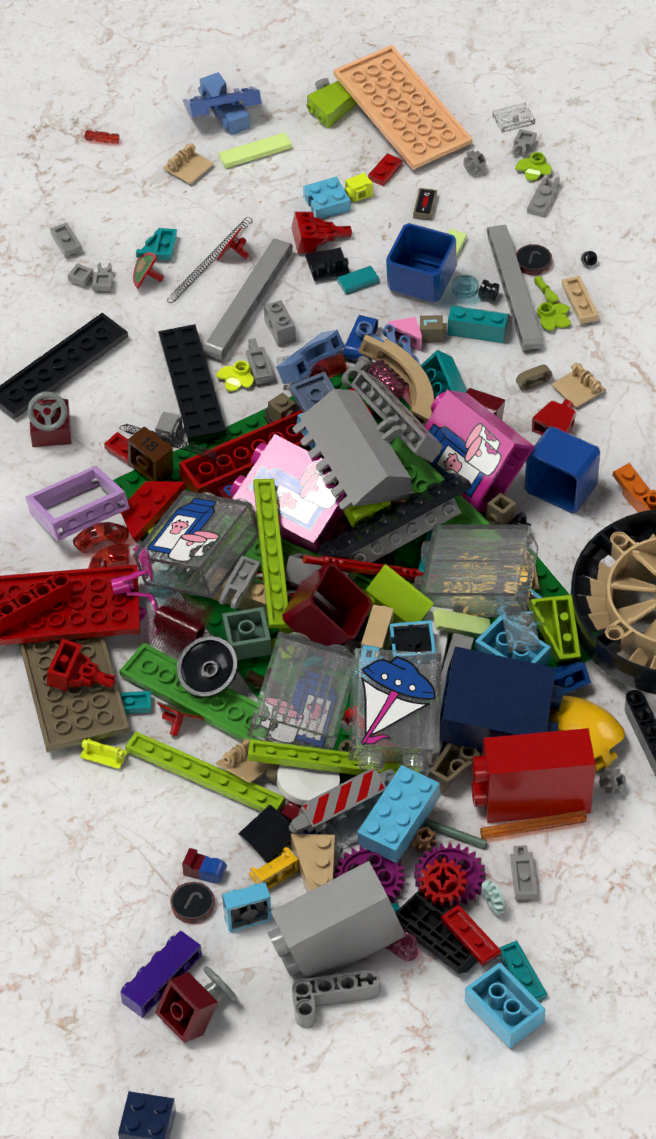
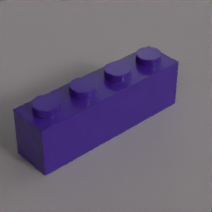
(151, 980)

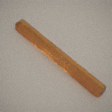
(533, 824)

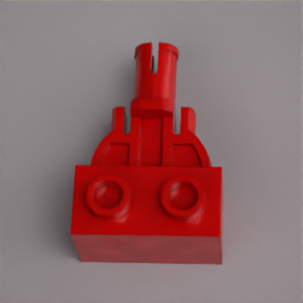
(313, 231)
(75, 669)

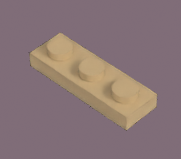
(580, 300)

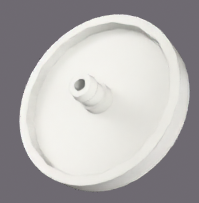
(304, 784)

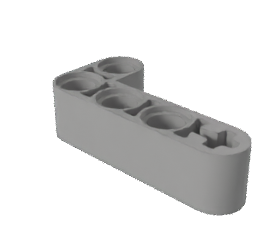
(335, 995)

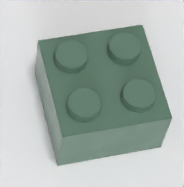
(247, 632)

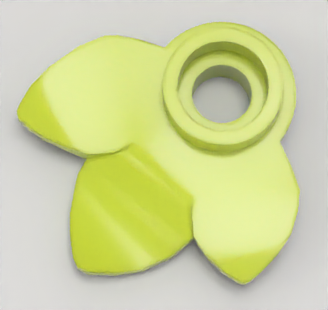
(236, 376)

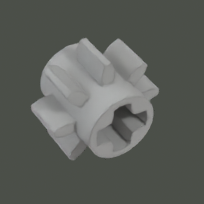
(474, 161)
(612, 781)

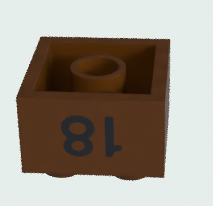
(150, 455)

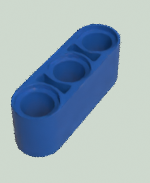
(353, 342)

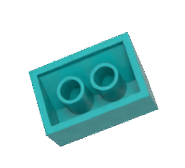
(477, 324)
(443, 373)

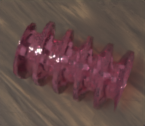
(389, 378)

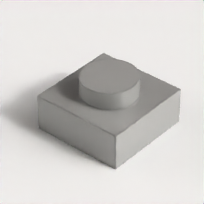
(80, 274)

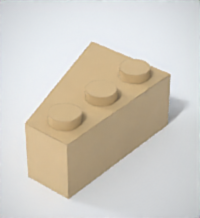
(315, 858)

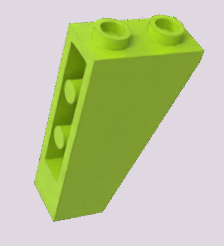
(330, 103)

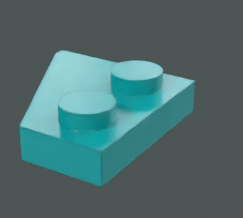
(161, 244)

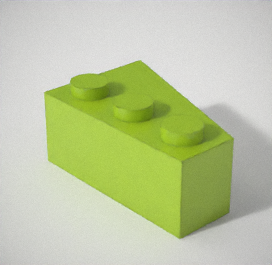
(557, 625)

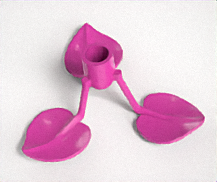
(125, 583)

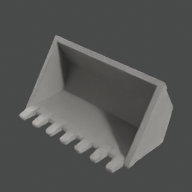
(355, 450)

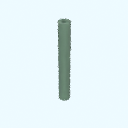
(455, 833)

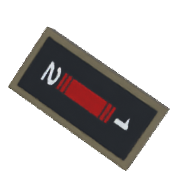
(425, 204)

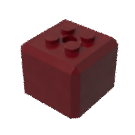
(328, 607)

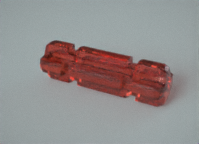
(103, 137)

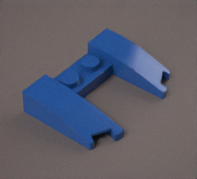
(200, 106)

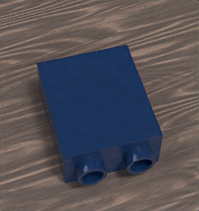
(495, 698)

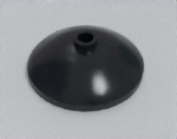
(198, 661)

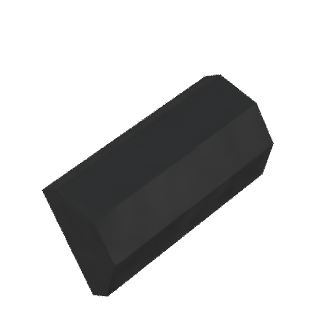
(425, 923)

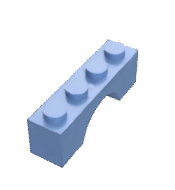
(233, 117)
(298, 364)

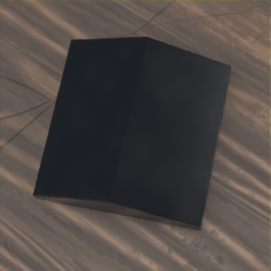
(267, 833)

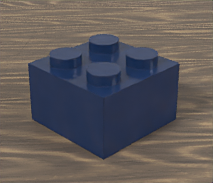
(147, 1117)

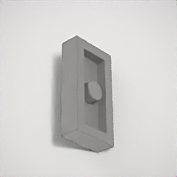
(66, 239)

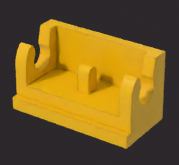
(276, 870)

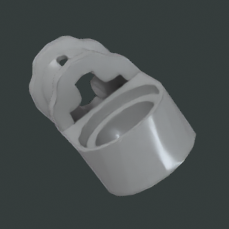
(362, 364)

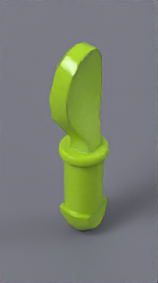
(550, 296)

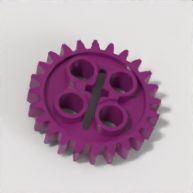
(384, 869)
(474, 874)

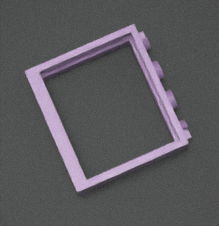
(81, 517)

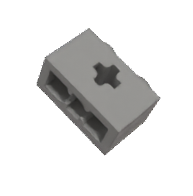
(279, 323)

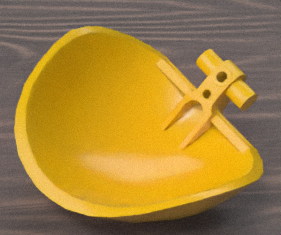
(603, 726)

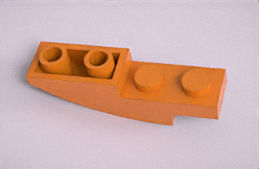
(635, 489)

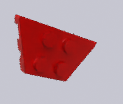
(149, 505)

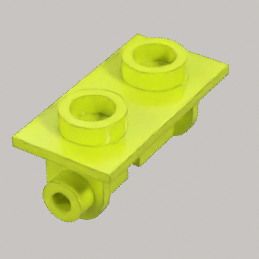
(103, 753)

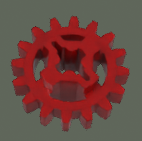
(453, 882)

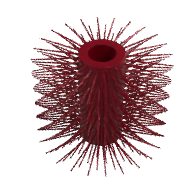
(172, 620)

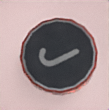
(534, 259)
(192, 902)

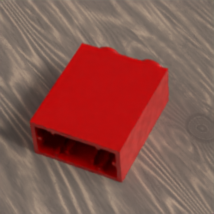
(534, 775)

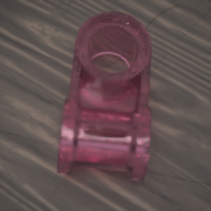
(405, 948)

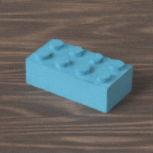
(399, 814)

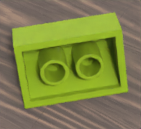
(395, 592)

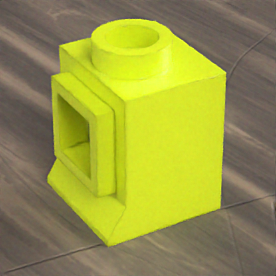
(358, 187)

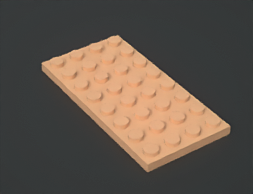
(402, 107)

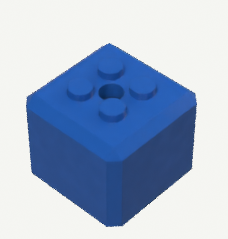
(421, 262)
(562, 469)

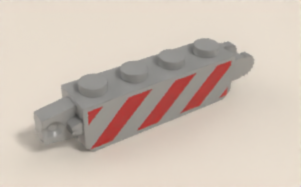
(341, 800)

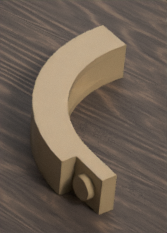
(407, 367)

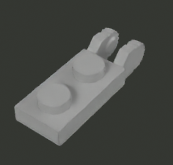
(543, 197)
(240, 580)

